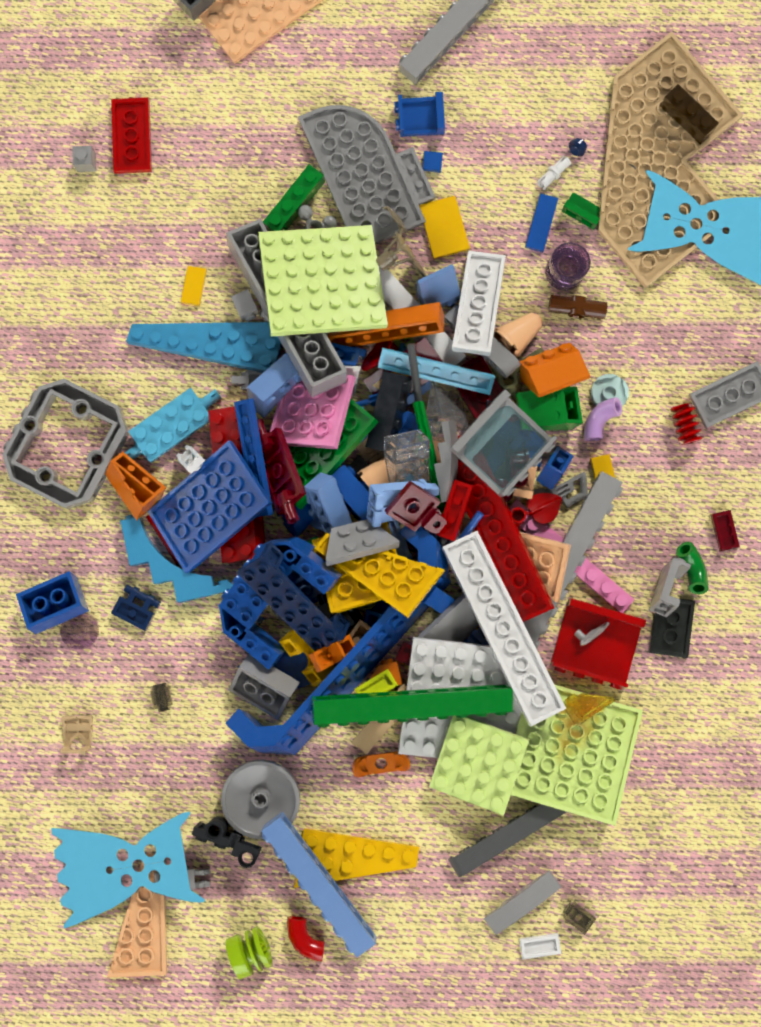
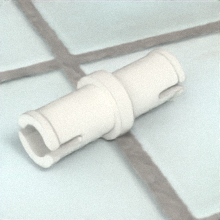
(553, 172)

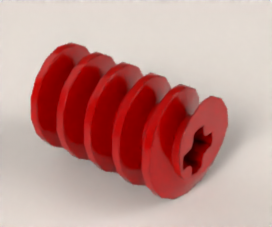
(686, 423)

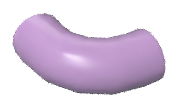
(599, 416)

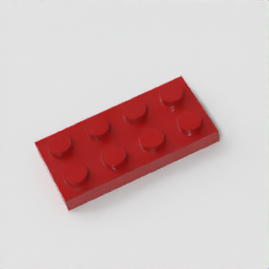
(131, 135)

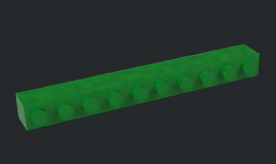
(411, 704)

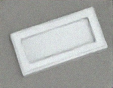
(540, 946)

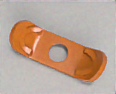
(366, 764)

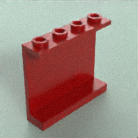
(606, 656)

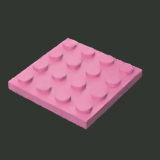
(316, 419)

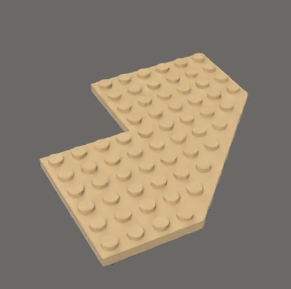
(653, 141)

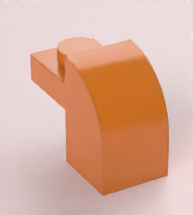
(330, 655)

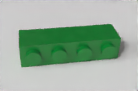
(297, 195)

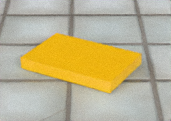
(444, 227)

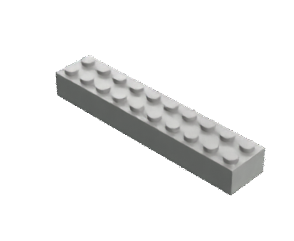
(310, 353)

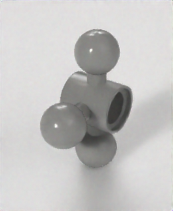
(305, 213)

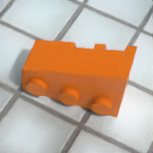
(134, 484)

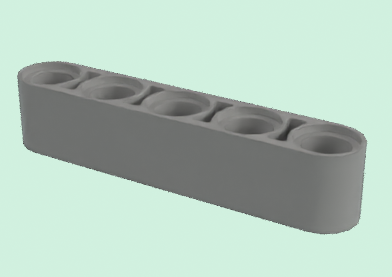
(500, 359)

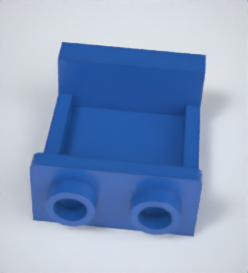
(420, 115)

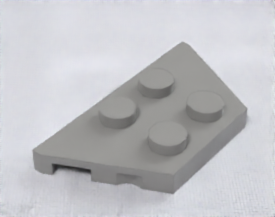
(357, 541)

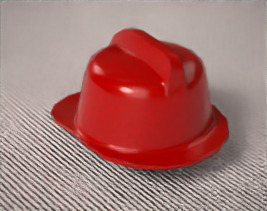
(373, 357)

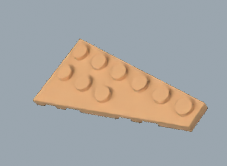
(549, 558)
(142, 938)

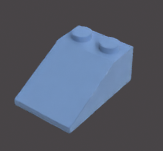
(439, 287)

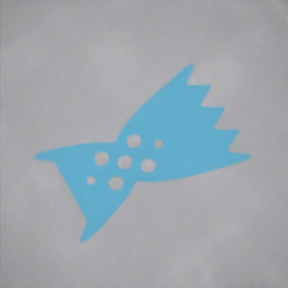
(736, 250)
(96, 891)

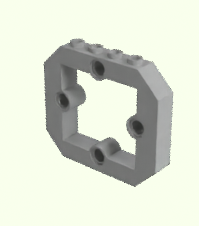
(36, 412)

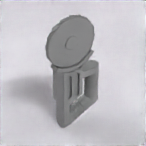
(566, 488)

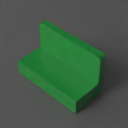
(582, 210)

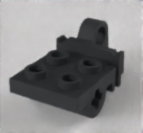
(226, 839)

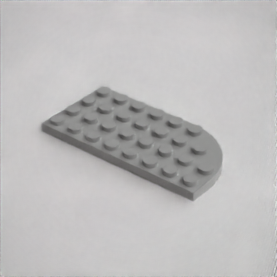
(361, 169)

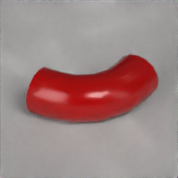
(301, 940)

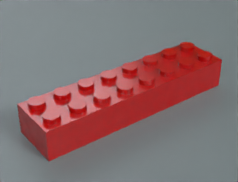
(241, 546)

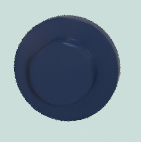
(577, 147)

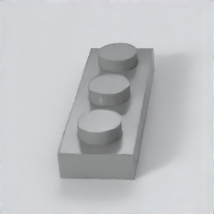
(416, 176)

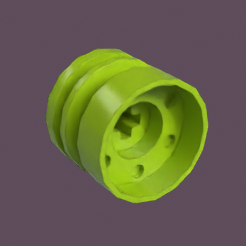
(246, 953)

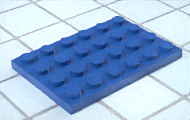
(209, 507)

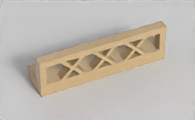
(373, 732)

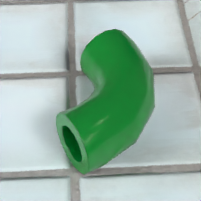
(697, 573)

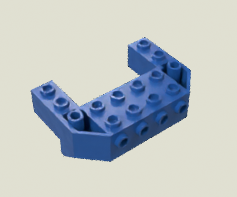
(243, 606)

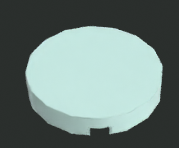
(609, 387)

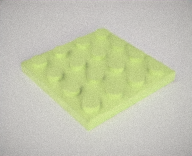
(479, 763)

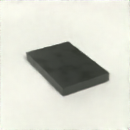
(673, 633)

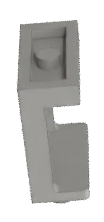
(662, 602)

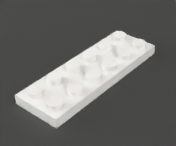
(478, 303)

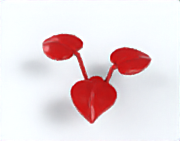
(542, 506)

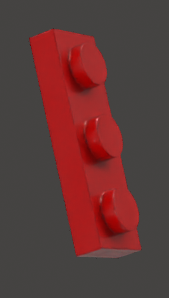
(455, 509)

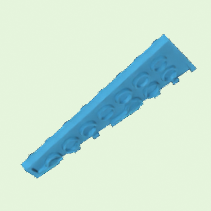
(231, 344)

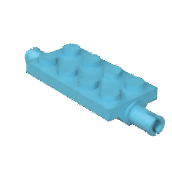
(171, 424)

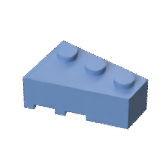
(273, 385)
(326, 503)

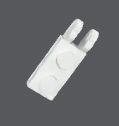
(190, 459)

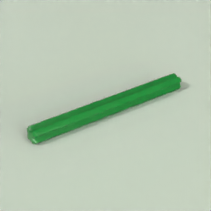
(423, 425)

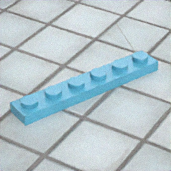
(437, 371)

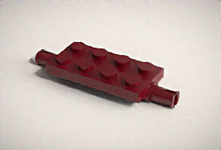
(281, 472)

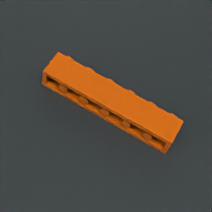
(402, 324)

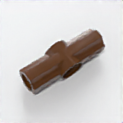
(577, 306)

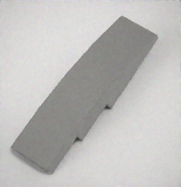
(447, 469)
(522, 902)

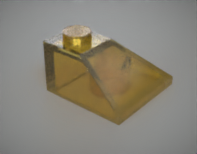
(585, 706)

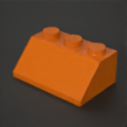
(553, 370)

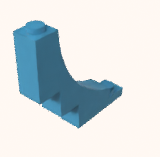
(143, 551)

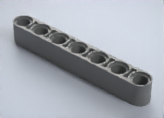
(503, 838)

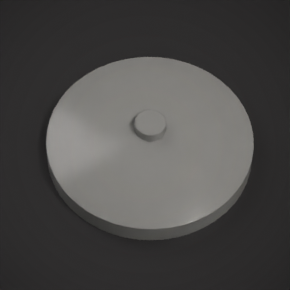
(258, 794)

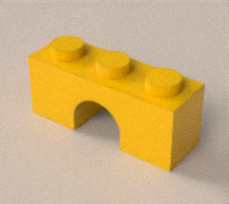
(296, 645)

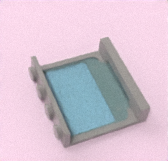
(502, 445)

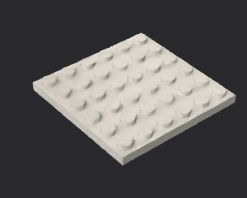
(449, 665)

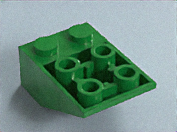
(553, 411)

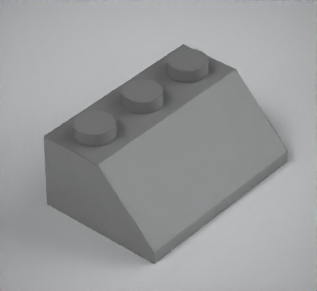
(263, 688)

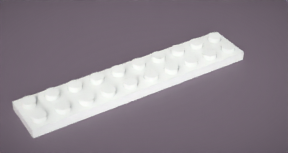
(503, 628)

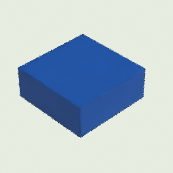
(432, 161)

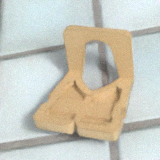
(77, 726)

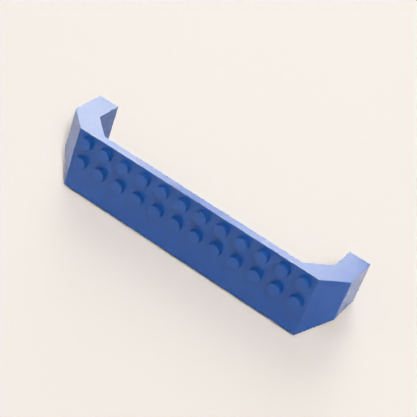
(352, 669)

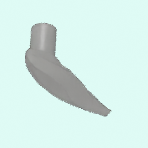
(585, 639)

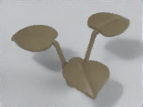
(389, 258)

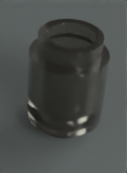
(161, 697)

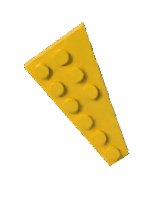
(390, 577)

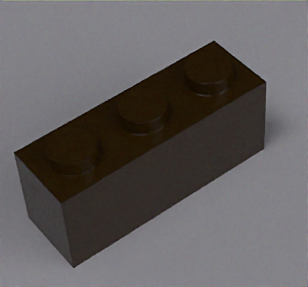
(689, 114)

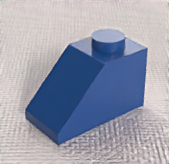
(554, 468)

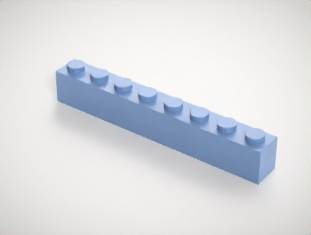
(319, 885)

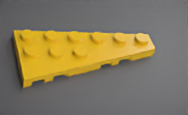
(358, 856)

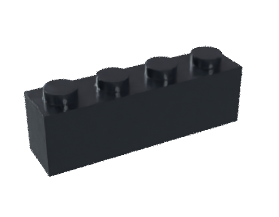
(389, 408)

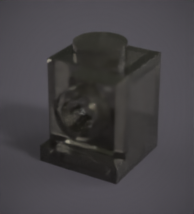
(585, 922)

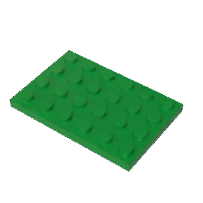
(316, 460)

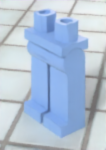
(385, 495)

